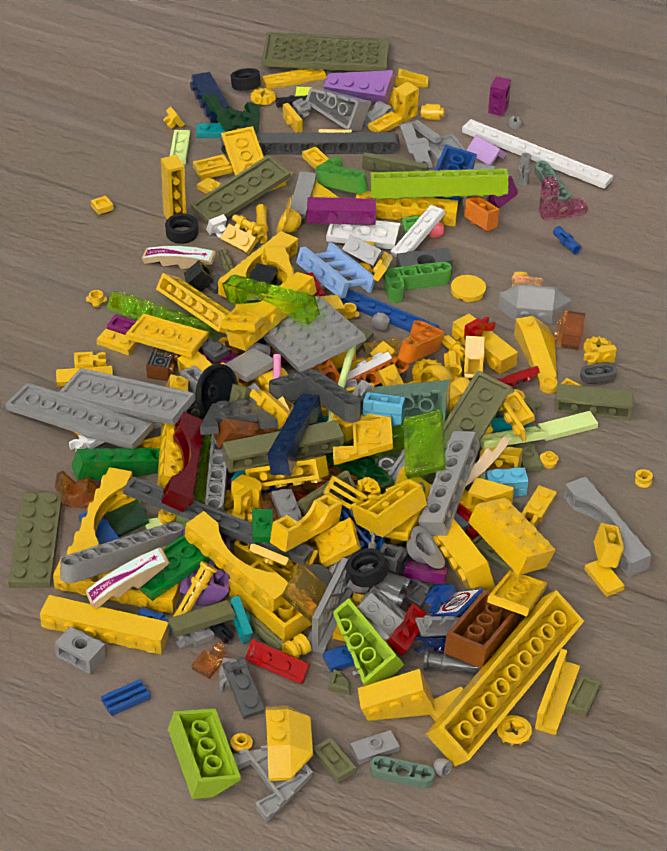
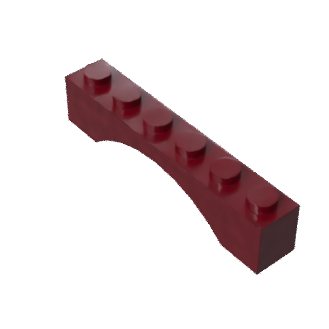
(180, 487)

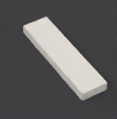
(419, 230)

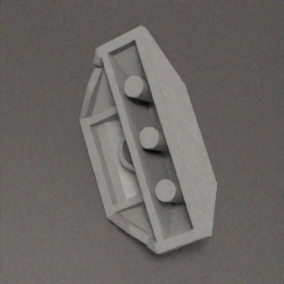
(537, 301)

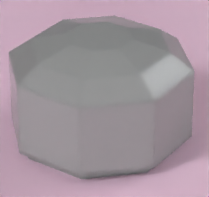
(380, 321)

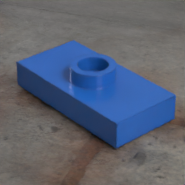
(338, 658)

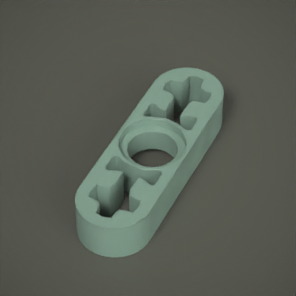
(396, 764)

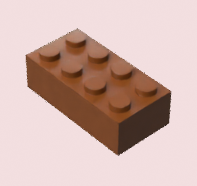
(480, 631)

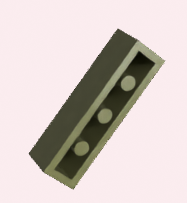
(600, 401)

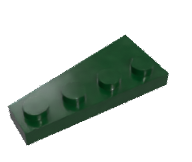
(364, 468)

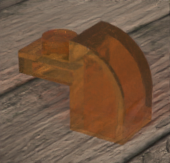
(74, 493)

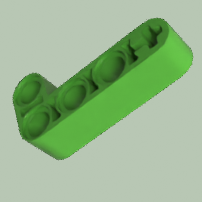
(334, 175)
(415, 277)

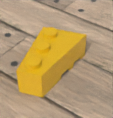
(397, 697)

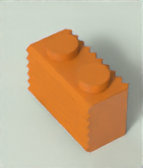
(481, 213)

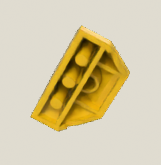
(287, 741)

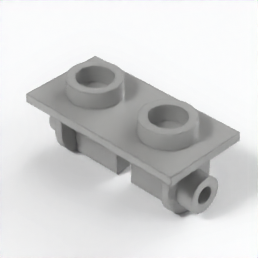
(435, 625)

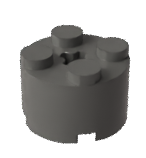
(394, 587)

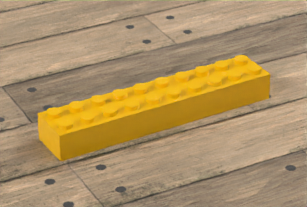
(504, 678)

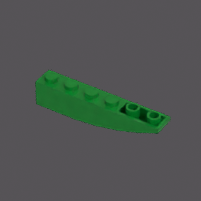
(96, 462)

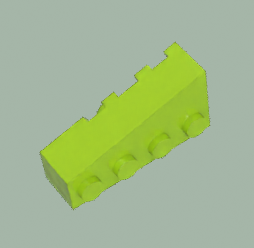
(369, 650)

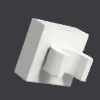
(217, 225)

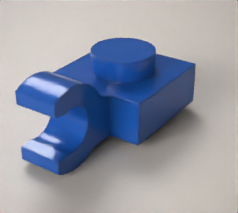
(438, 595)

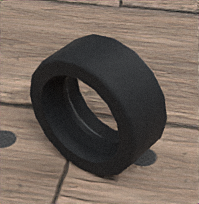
(245, 79)
(181, 220)
(365, 557)

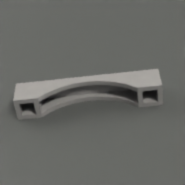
(587, 500)

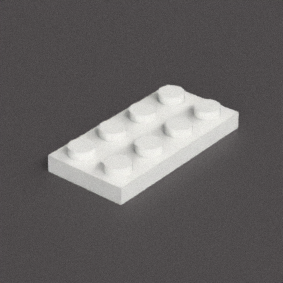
(382, 233)

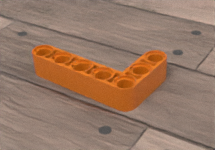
(329, 370)

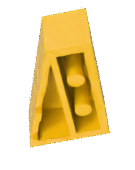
(390, 509)

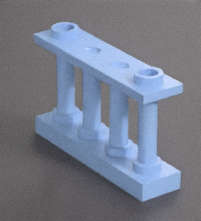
(328, 276)

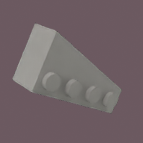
(339, 107)

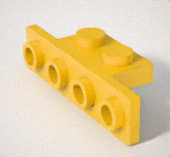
(517, 414)

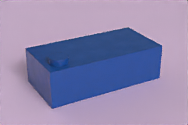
(455, 159)

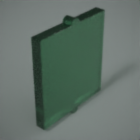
(127, 518)

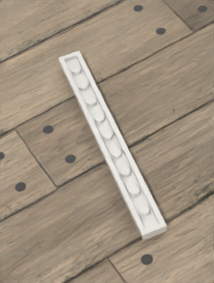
(555, 160)

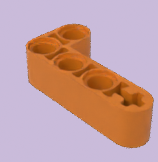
(422, 341)

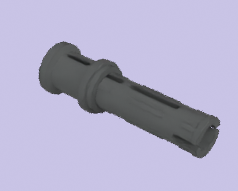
(444, 662)

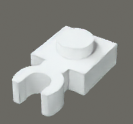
(84, 442)

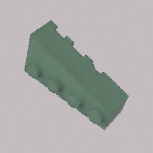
(421, 397)

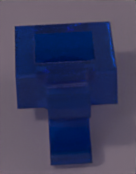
(437, 642)

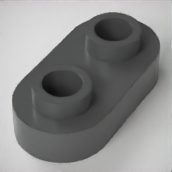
(598, 372)

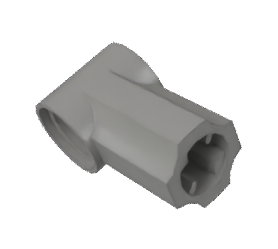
(378, 111)

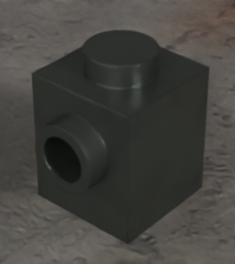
(199, 276)

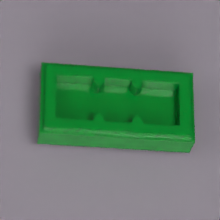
(262, 525)

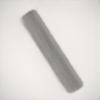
(426, 131)

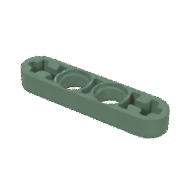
(542, 170)

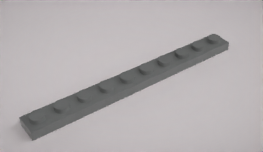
(227, 523)

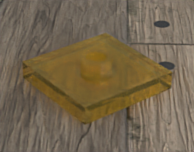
(304, 591)

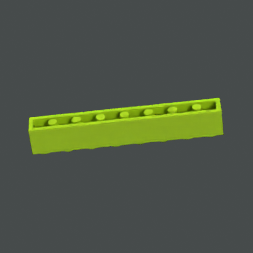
(439, 183)

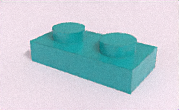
(209, 130)

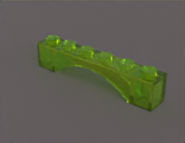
(297, 305)

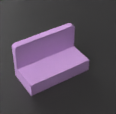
(485, 151)

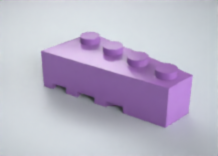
(365, 85)

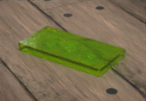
(424, 444)

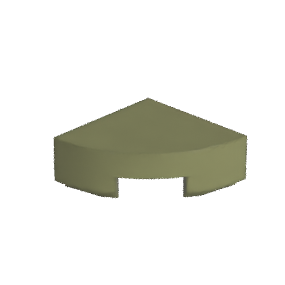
(339, 683)

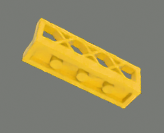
(557, 695)

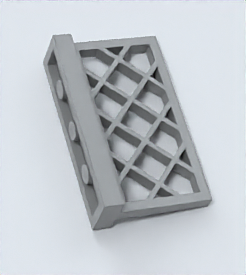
(323, 619)

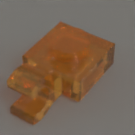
(209, 662)

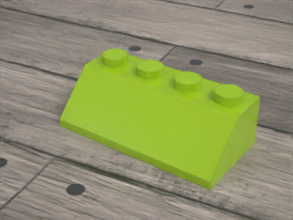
(203, 752)

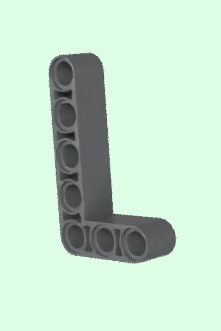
(314, 382)

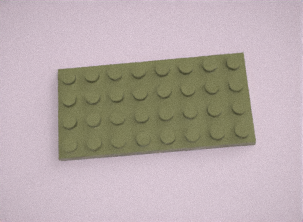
(325, 52)

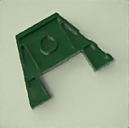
(234, 119)

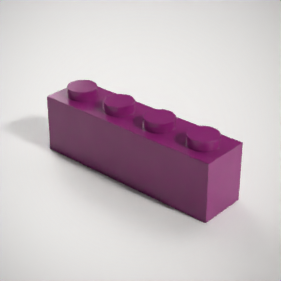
(341, 210)

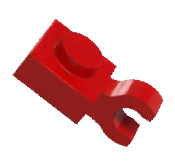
(477, 327)

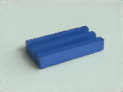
(123, 695)

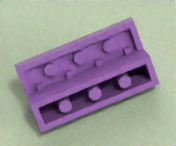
(218, 583)

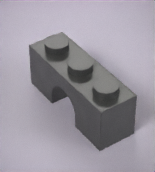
(424, 257)

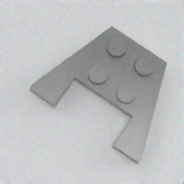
(281, 790)

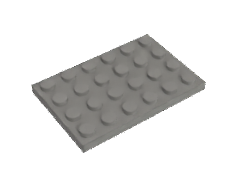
(314, 343)

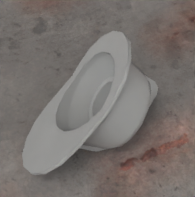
(423, 548)

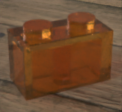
(570, 330)

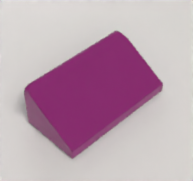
(499, 201)
(425, 572)

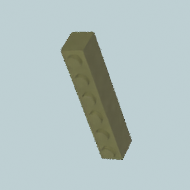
(253, 450)

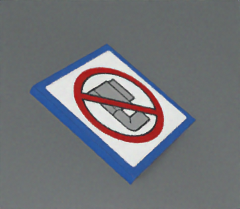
(458, 603)

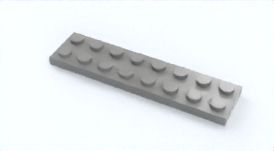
(129, 396)
(79, 416)

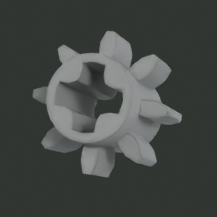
(302, 107)

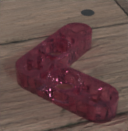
(574, 207)

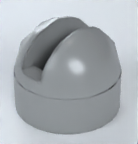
(515, 122)
(442, 767)

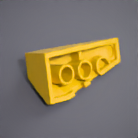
(537, 345)

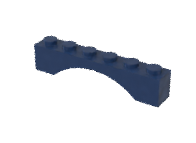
(285, 448)

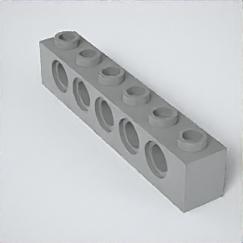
(450, 483)

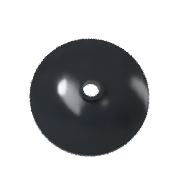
(214, 386)

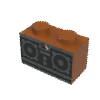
(161, 364)

